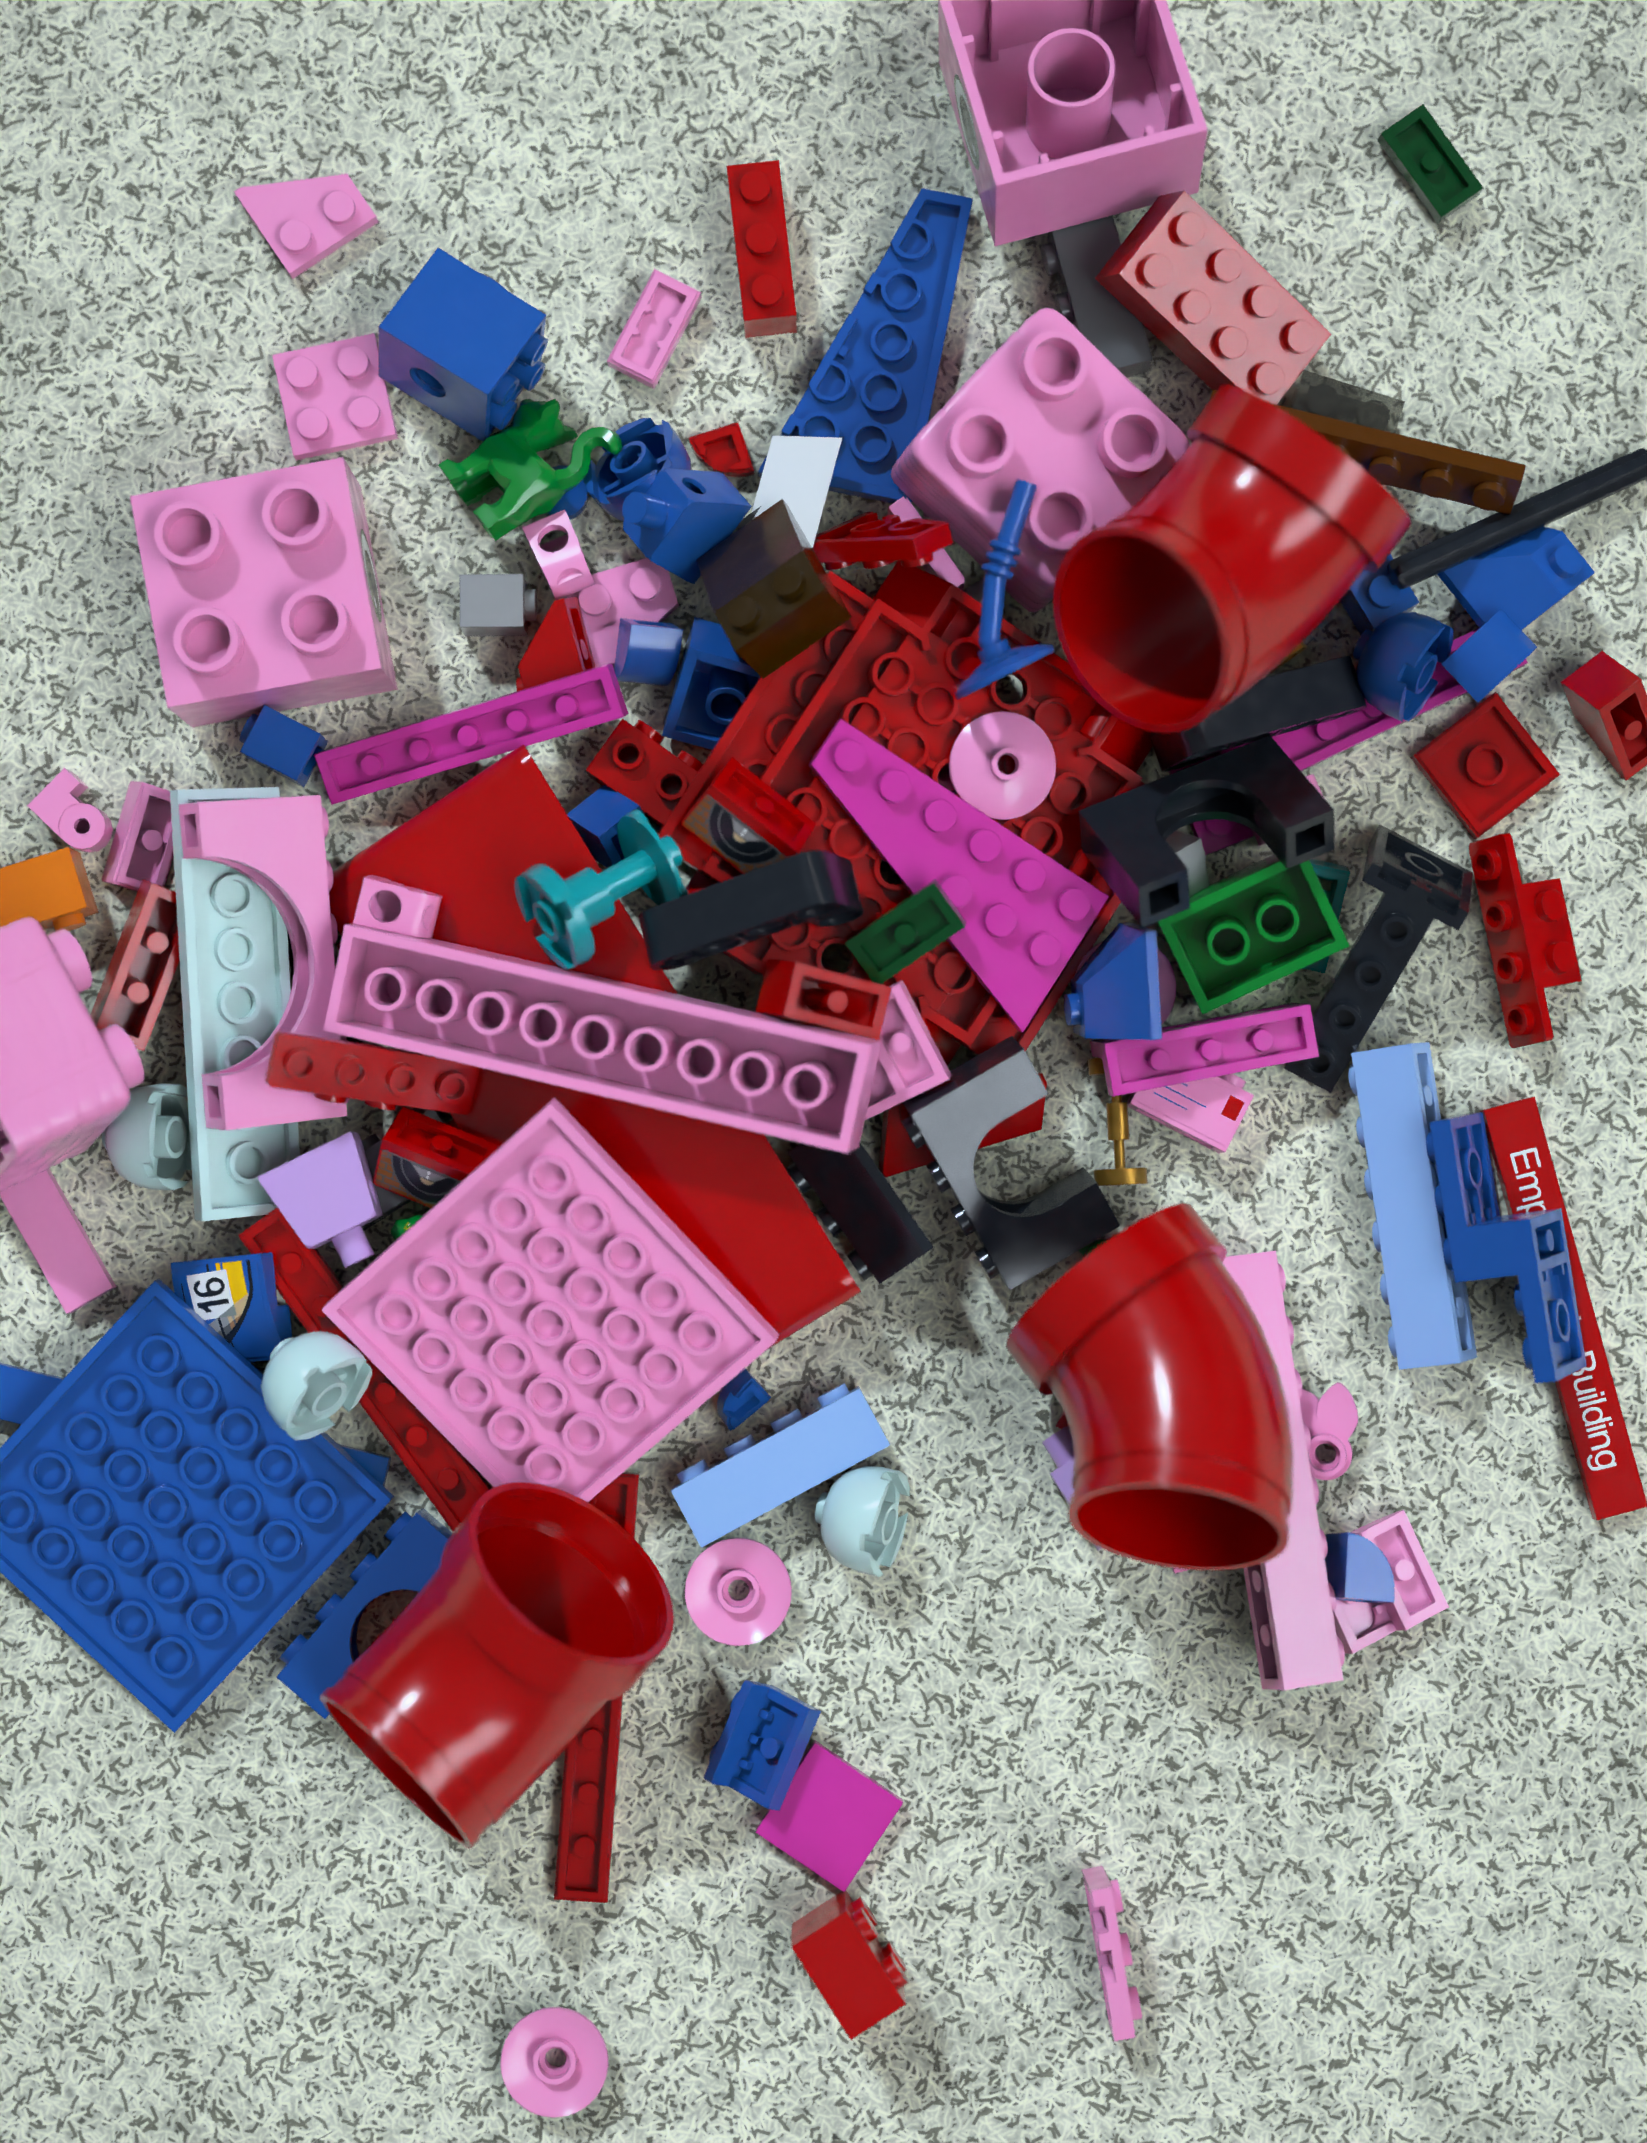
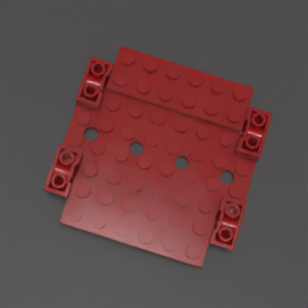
(896, 681)

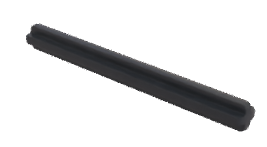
(1524, 518)

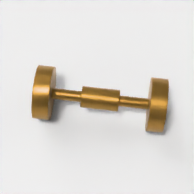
(1118, 1132)

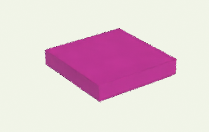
(830, 1816)

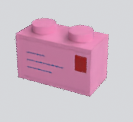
(1198, 1109)

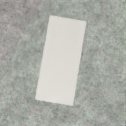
(800, 474)

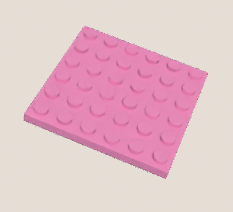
(550, 1314)

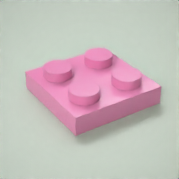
(334, 397)

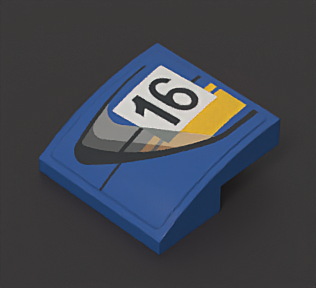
(236, 1300)

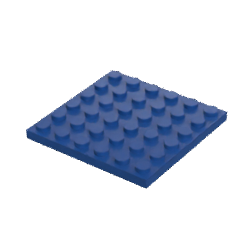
(170, 1507)

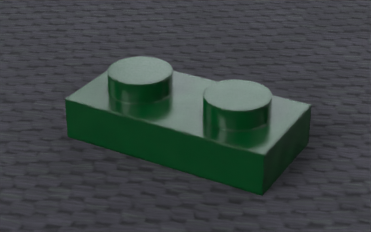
(1430, 163)
(906, 932)

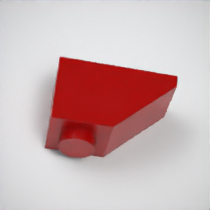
(558, 646)
(1612, 711)
(823, 998)

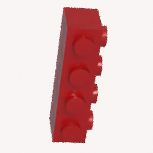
(643, 769)

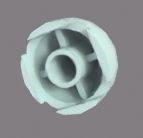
(152, 1137)
(311, 1381)
(862, 1518)

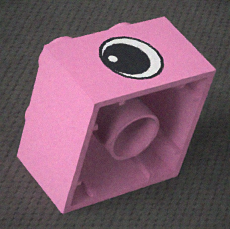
(1069, 108)
(263, 592)

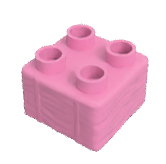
(1044, 415)
(56, 1068)

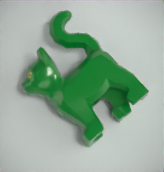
(512, 465)

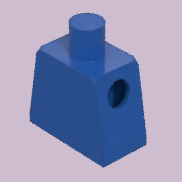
(683, 518)

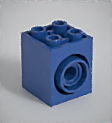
(462, 345)

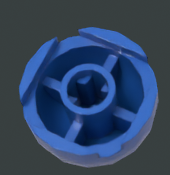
(643, 455)
(1400, 661)

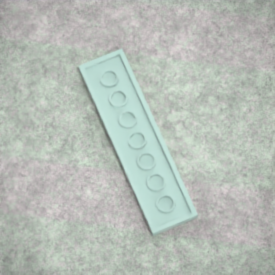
(231, 1004)

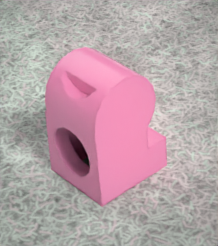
(560, 558)
(71, 819)
(397, 908)

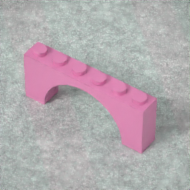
(284, 853)

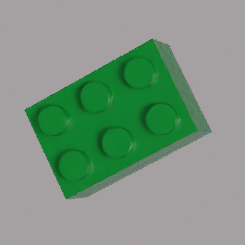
(1252, 931)

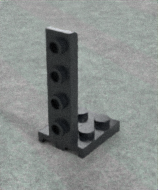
(1415, 892)

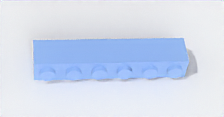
(1424, 1302)

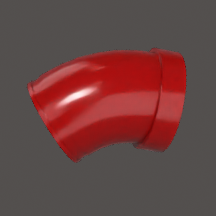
(1219, 565)
(1165, 1399)
(504, 1654)

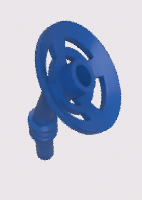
(996, 655)

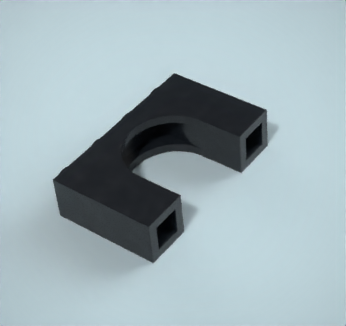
(1245, 785)
(1015, 1235)

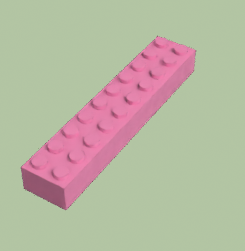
(603, 1037)

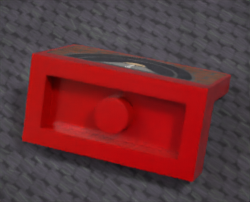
(747, 820)
(427, 1157)

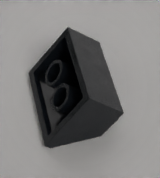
(860, 1206)

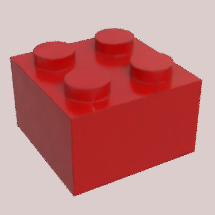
(849, 1964)

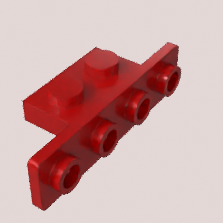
(1525, 936)
(370, 1073)

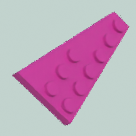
(1017, 901)

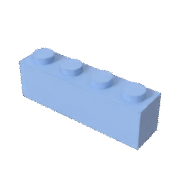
(778, 1466)

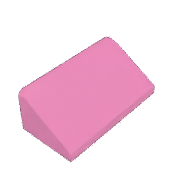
(142, 839)

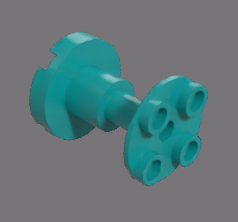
(585, 899)

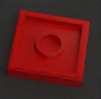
(1485, 766)

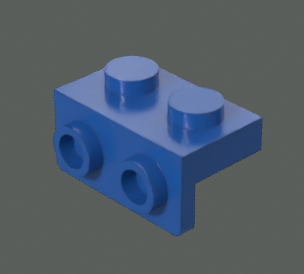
(762, 1743)

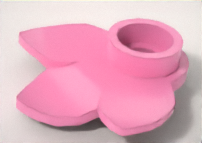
(1330, 1422)

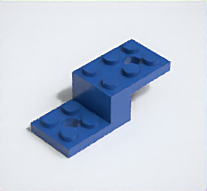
(1498, 1246)

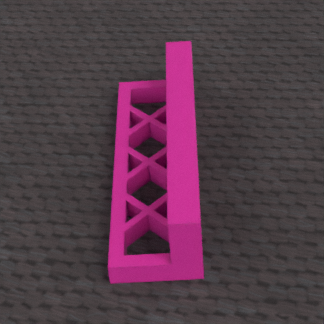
(1209, 1048)

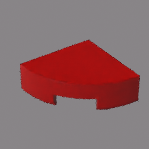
(723, 451)

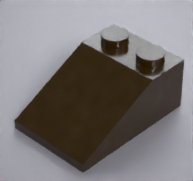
(770, 590)

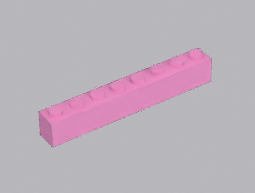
(1291, 1593)

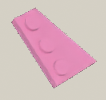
(1112, 1952)

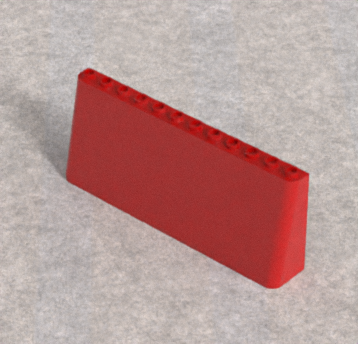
(706, 1176)

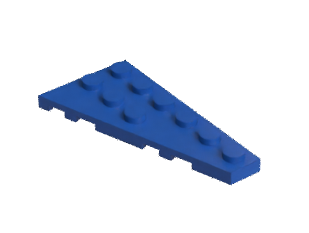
(887, 356)

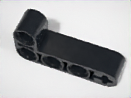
(1268, 708)
(759, 903)

